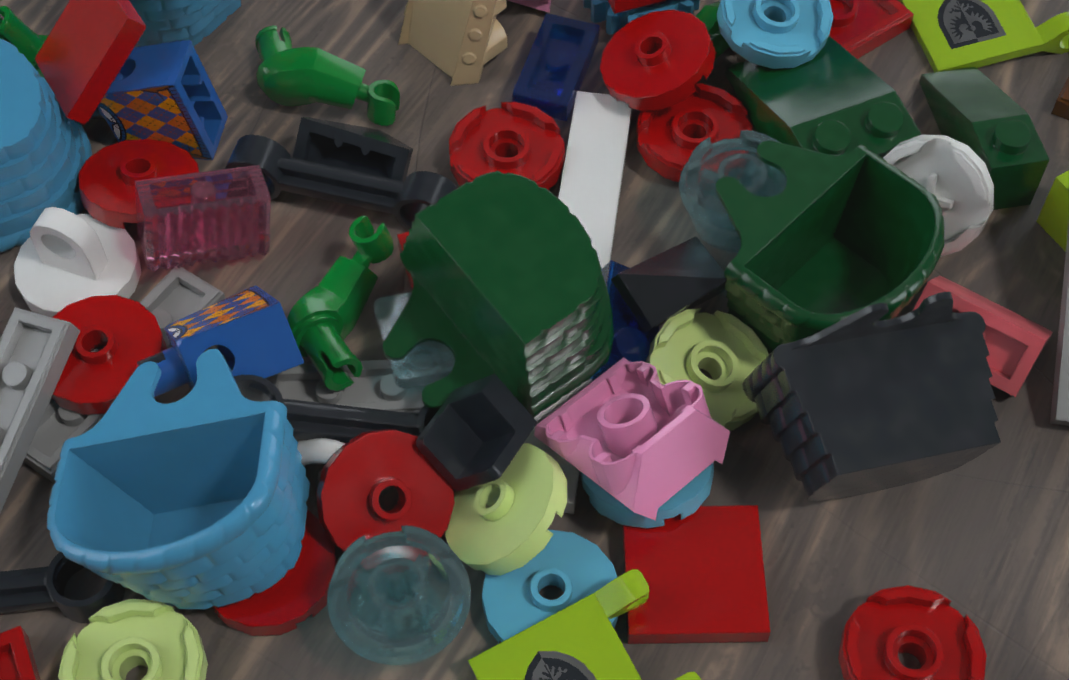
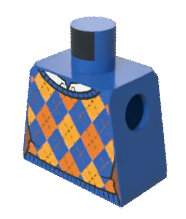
(165, 98)
(247, 331)

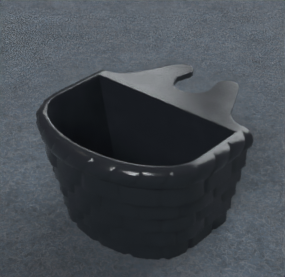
(879, 399)

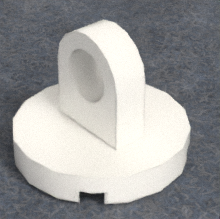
(955, 178)
(73, 260)

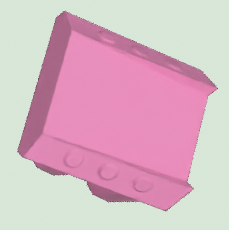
(636, 435)

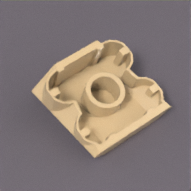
(455, 35)

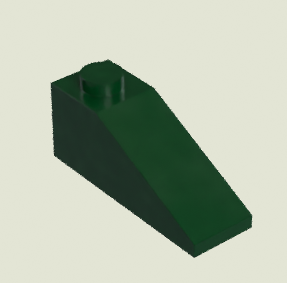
(993, 126)

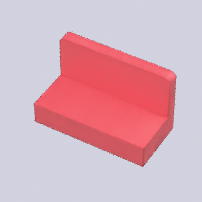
(1010, 338)

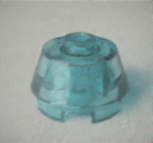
(720, 159)
(399, 597)

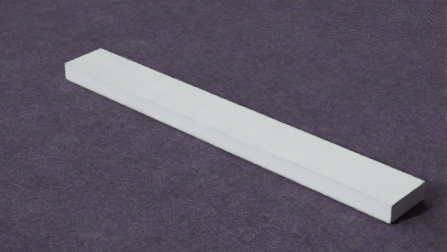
(592, 193)

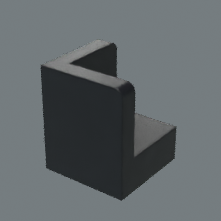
(476, 433)

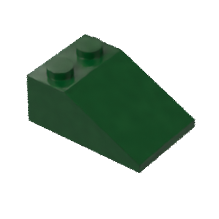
(824, 104)

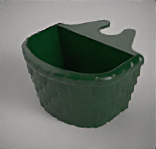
(828, 243)
(507, 289)

